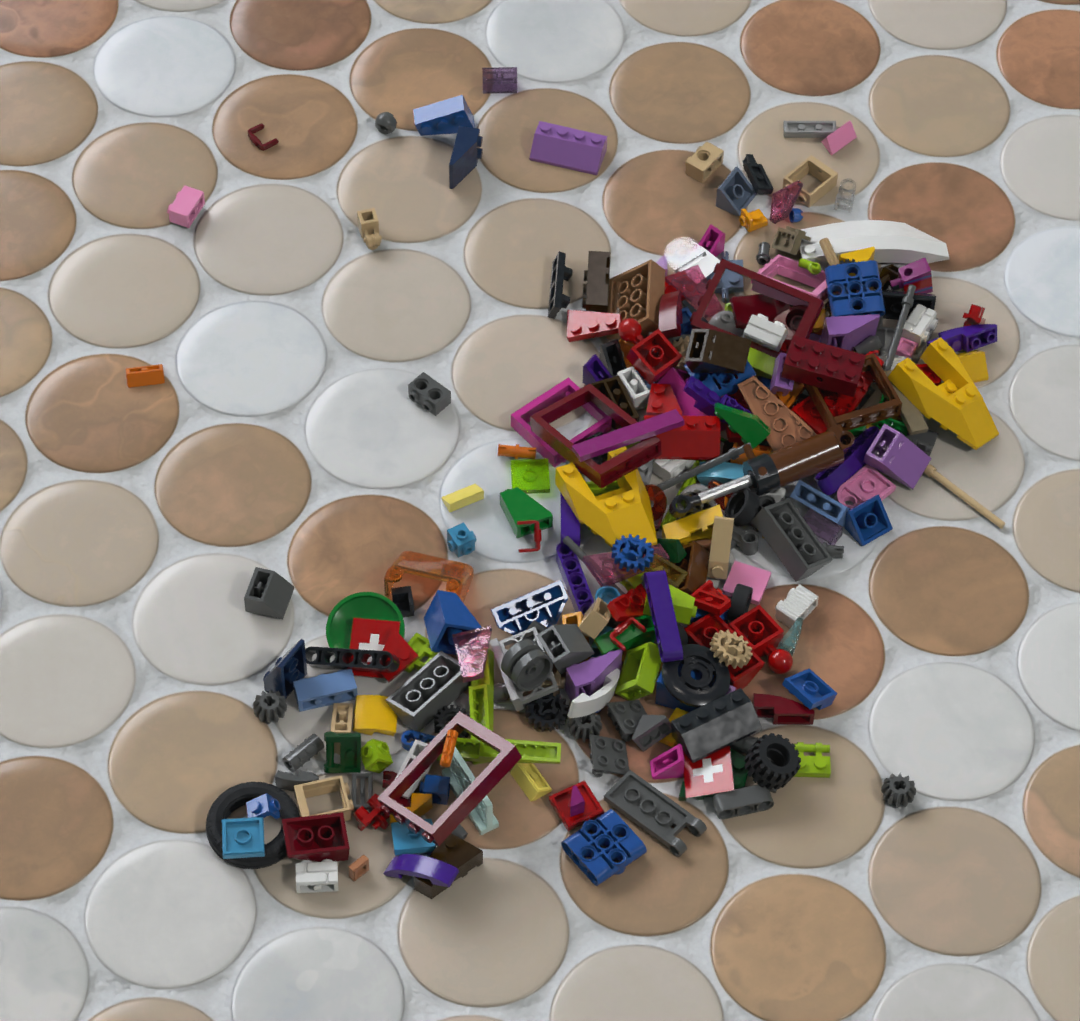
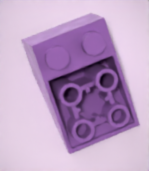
(849, 330)
(897, 457)
(590, 675)

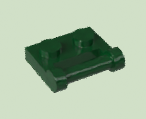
(349, 752)

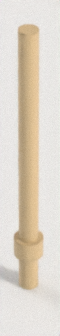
(931, 471)

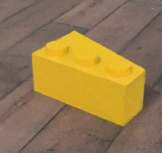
(692, 527)

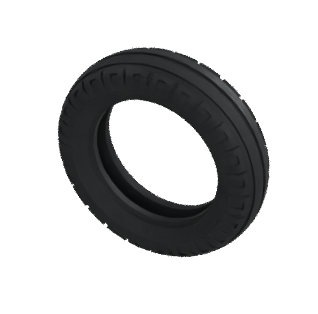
(237, 797)

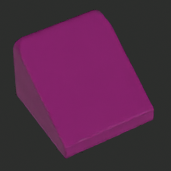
(577, 802)

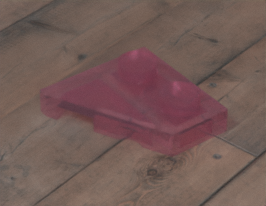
(784, 201)

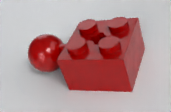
(651, 355)
(763, 637)

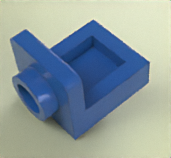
(263, 806)

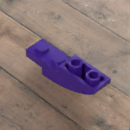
(969, 337)
(707, 399)

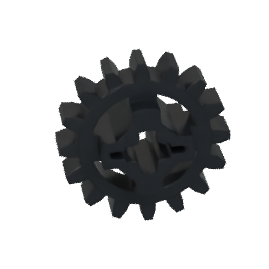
(547, 712)

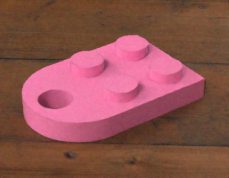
(863, 486)

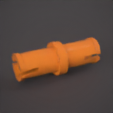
(516, 451)

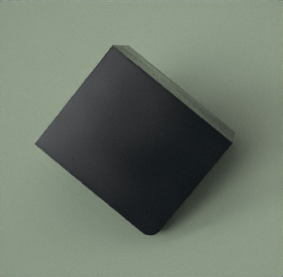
(403, 599)

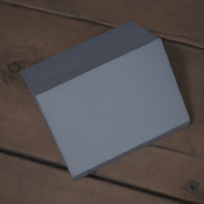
(735, 193)

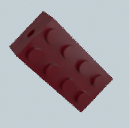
(823, 366)

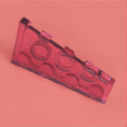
(608, 573)

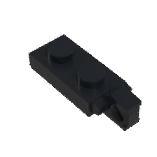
(757, 175)

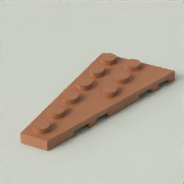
(784, 423)

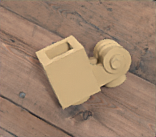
(369, 228)

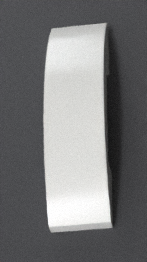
(585, 705)

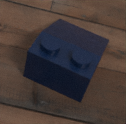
(464, 154)
(286, 670)

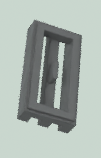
(362, 776)

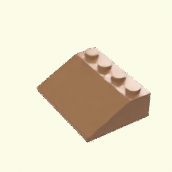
(638, 296)

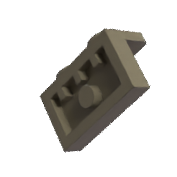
(789, 239)

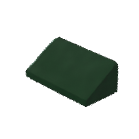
(673, 548)

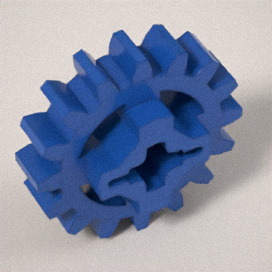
(632, 553)

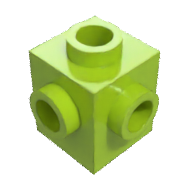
(376, 756)

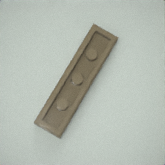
(909, 413)

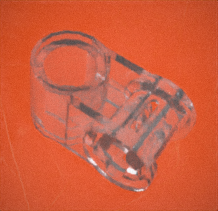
(846, 195)

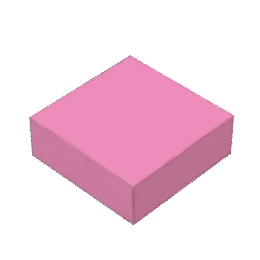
(906, 348)

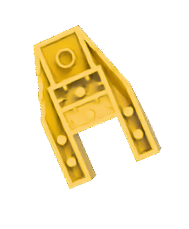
(953, 403)
(611, 513)

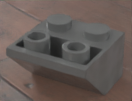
(268, 594)
(565, 645)

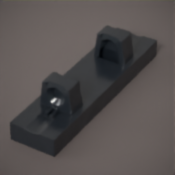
(558, 275)

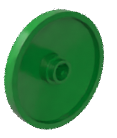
(359, 605)

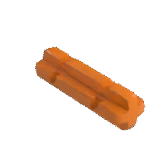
(448, 748)

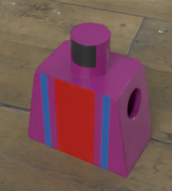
(916, 274)

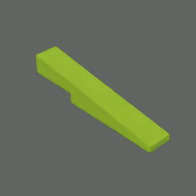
(482, 697)
(529, 750)

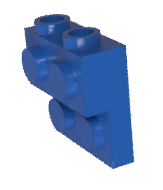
(810, 689)

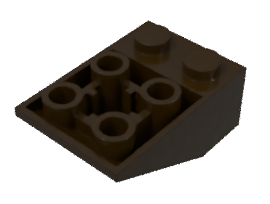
(716, 352)

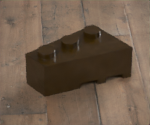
(597, 282)
(616, 392)
(453, 852)

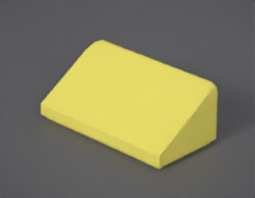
(463, 497)
(530, 780)

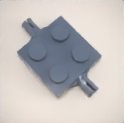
(730, 281)

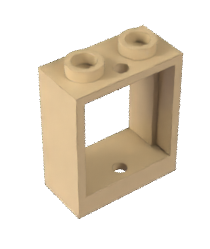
(818, 170)
(322, 787)

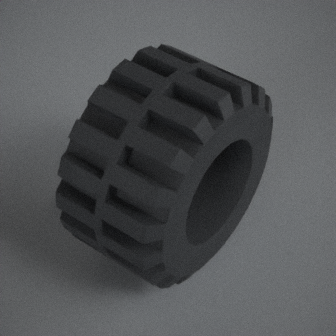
(781, 752)

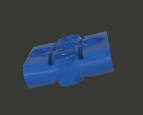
(866, 277)
(726, 380)
(605, 831)

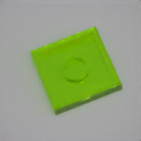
(530, 475)

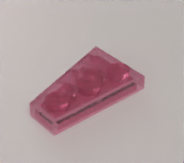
(692, 285)
(472, 652)

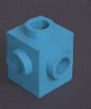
(461, 540)

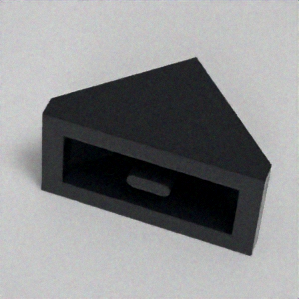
(612, 357)

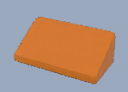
(145, 375)

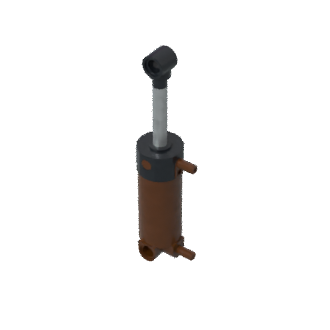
(778, 468)

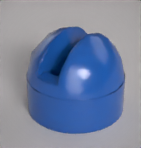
(795, 215)

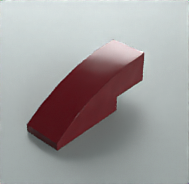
(670, 314)
(782, 710)

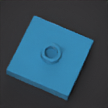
(243, 838)
(407, 842)

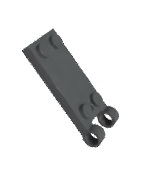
(653, 811)

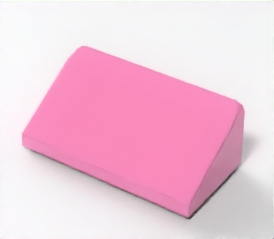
(839, 138)

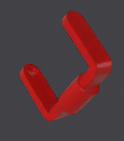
(537, 535)
(622, 627)

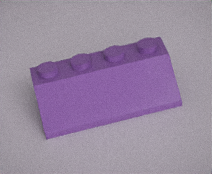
(568, 148)

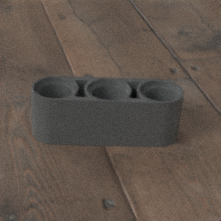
(742, 801)

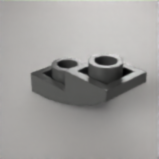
(287, 780)

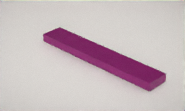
(628, 435)

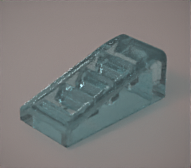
(791, 638)

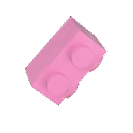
(186, 206)

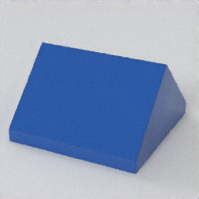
(867, 521)

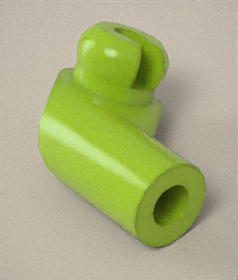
(813, 267)

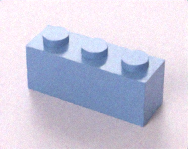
(820, 502)
(325, 689)

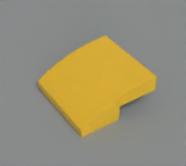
(374, 715)

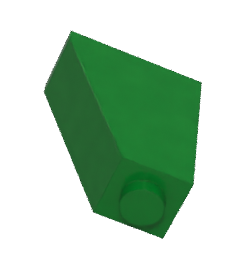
(521, 507)

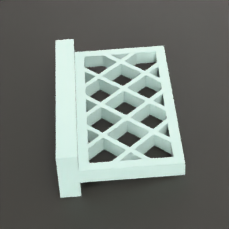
(460, 779)

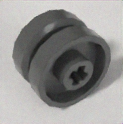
(526, 665)

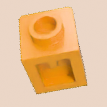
(752, 220)

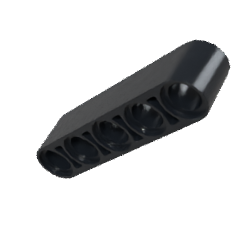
(359, 659)

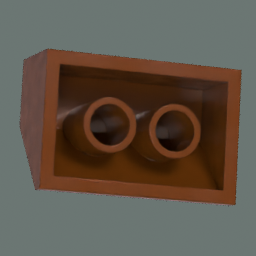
(696, 565)

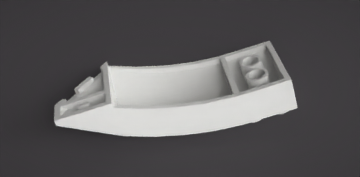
(892, 242)

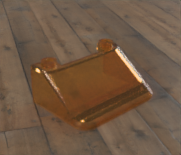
(455, 573)

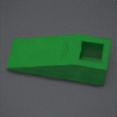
(747, 425)
(630, 638)

